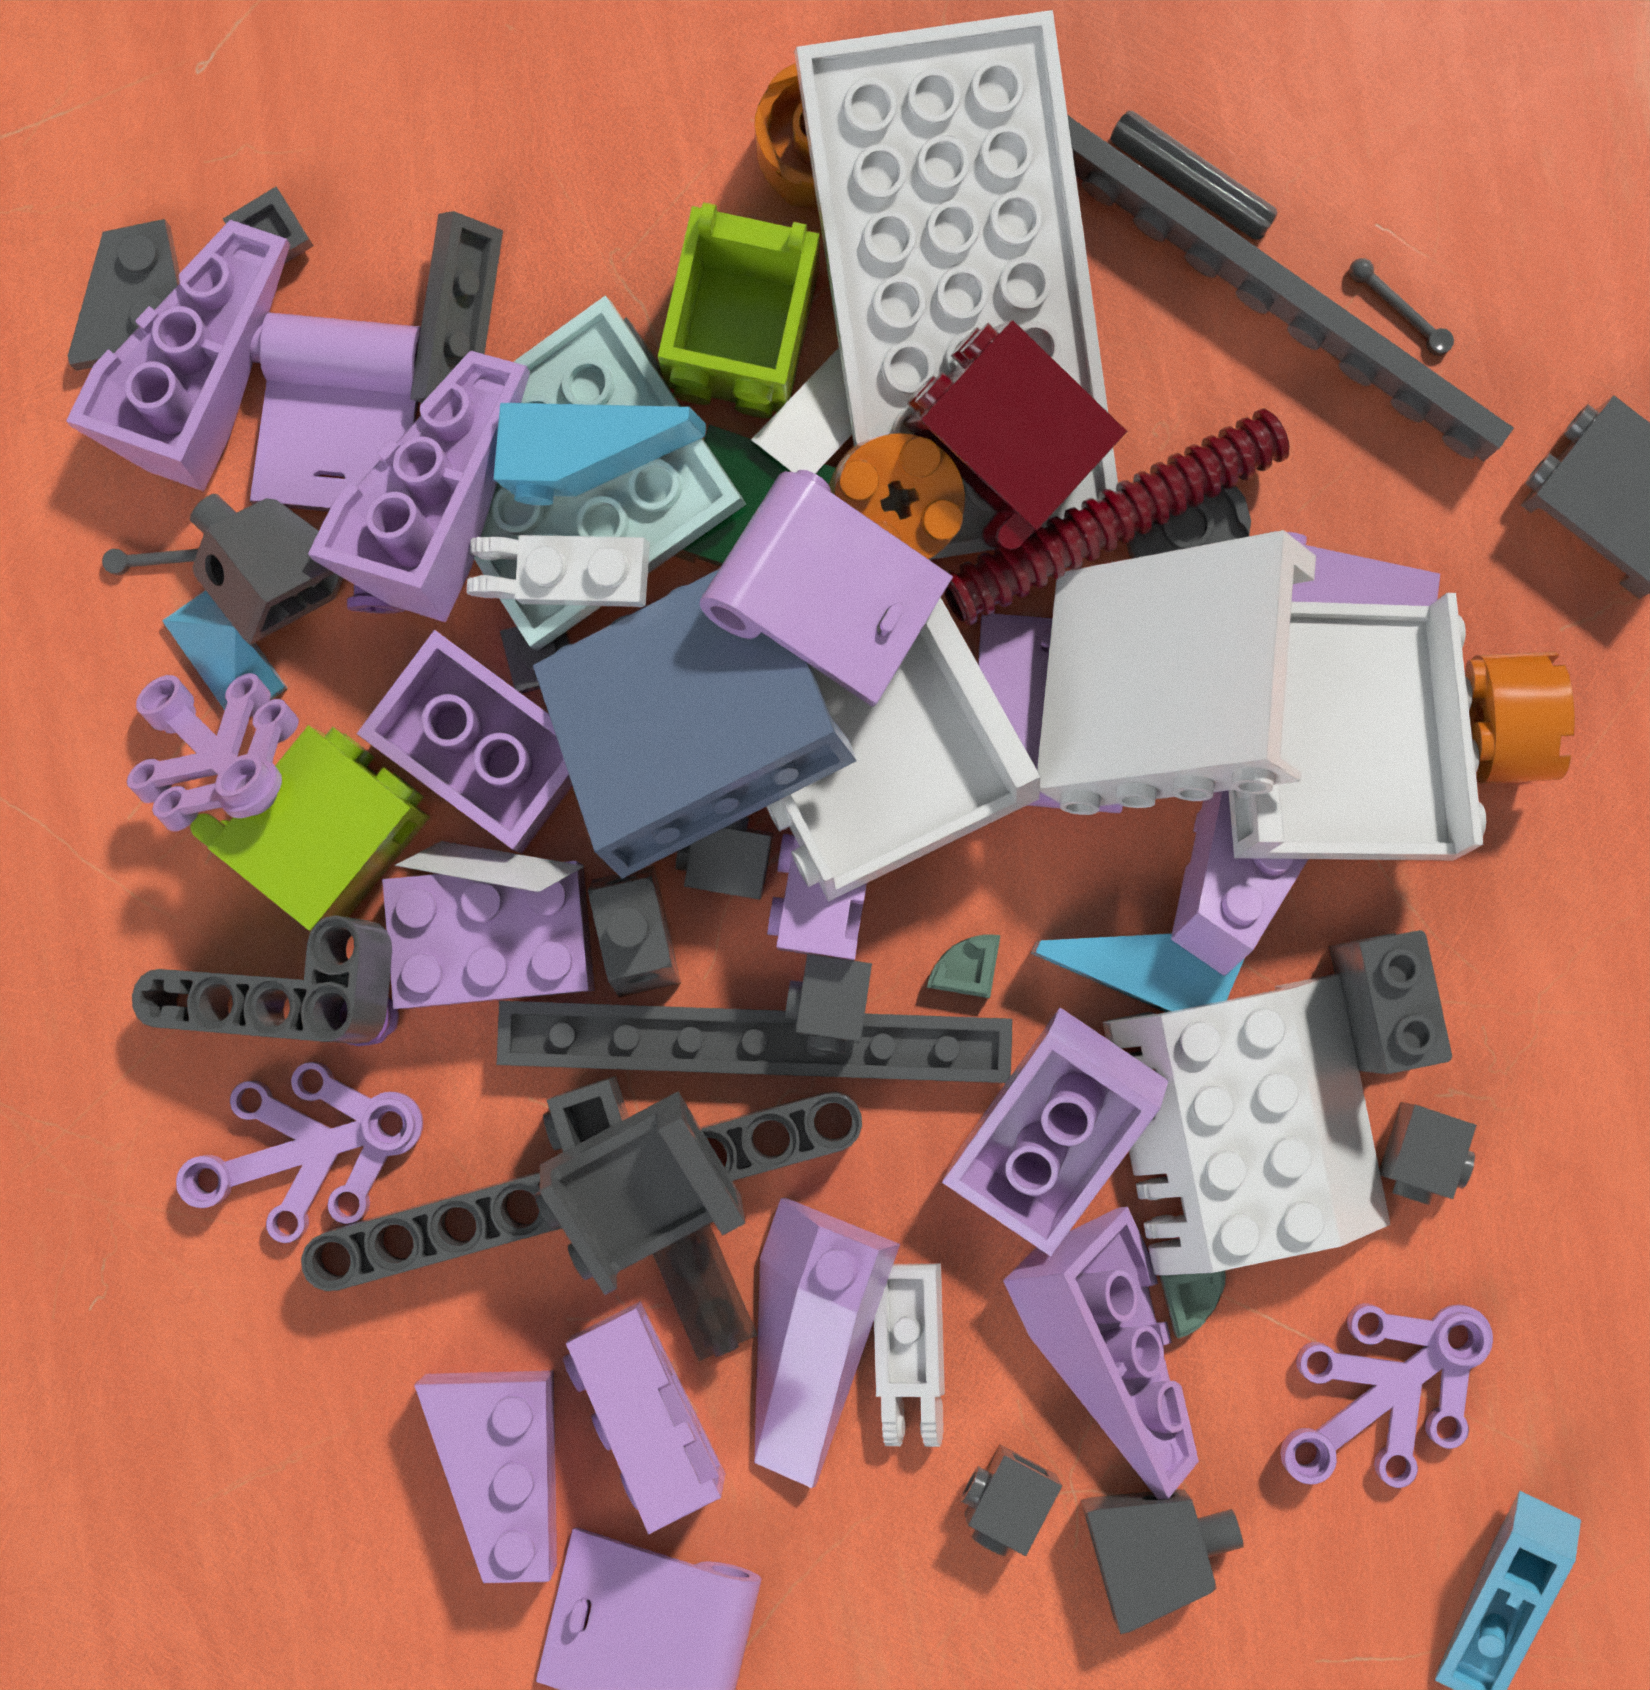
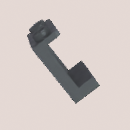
(1602, 487)
(1392, 1002)
(637, 1190)

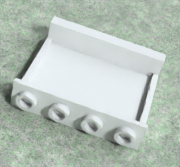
(1170, 675)
(1378, 740)
(926, 772)

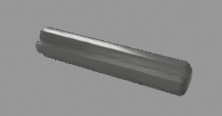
(1193, 175)

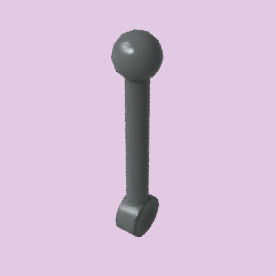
(1438, 340)
(119, 562)

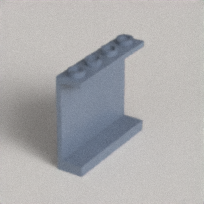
(682, 727)

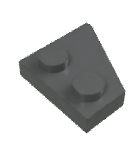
(130, 272)

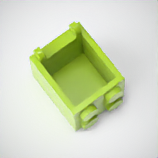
(739, 311)
(324, 833)

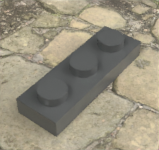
(456, 298)

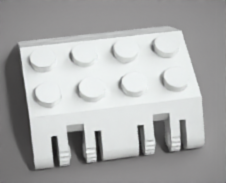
(1255, 1129)

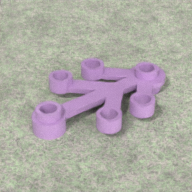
(244, 783)
(313, 1148)
(1395, 1388)

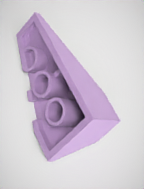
(183, 372)
(430, 493)
(813, 1322)
(1100, 1332)

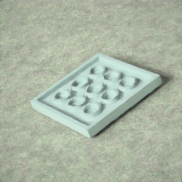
(664, 501)

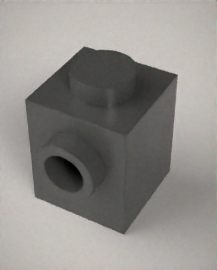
(728, 861)
(830, 1002)
(584, 1113)
(1428, 1153)
(1009, 1501)

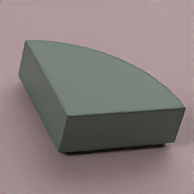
(967, 967)
(1191, 1299)

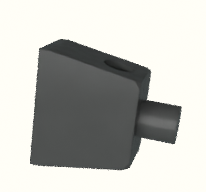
(259, 565)
(633, 932)
(1155, 1552)

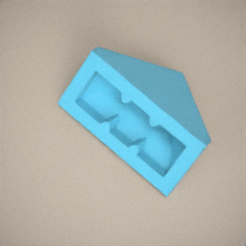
(218, 648)

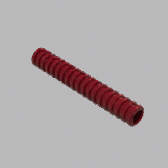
(1118, 515)

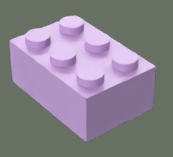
(472, 742)
(485, 940)
(1056, 1131)

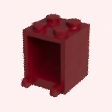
(1013, 428)

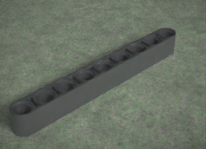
(496, 1227)

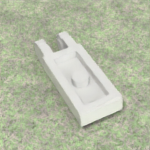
(566, 570)
(910, 1351)

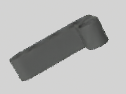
(260, 1001)

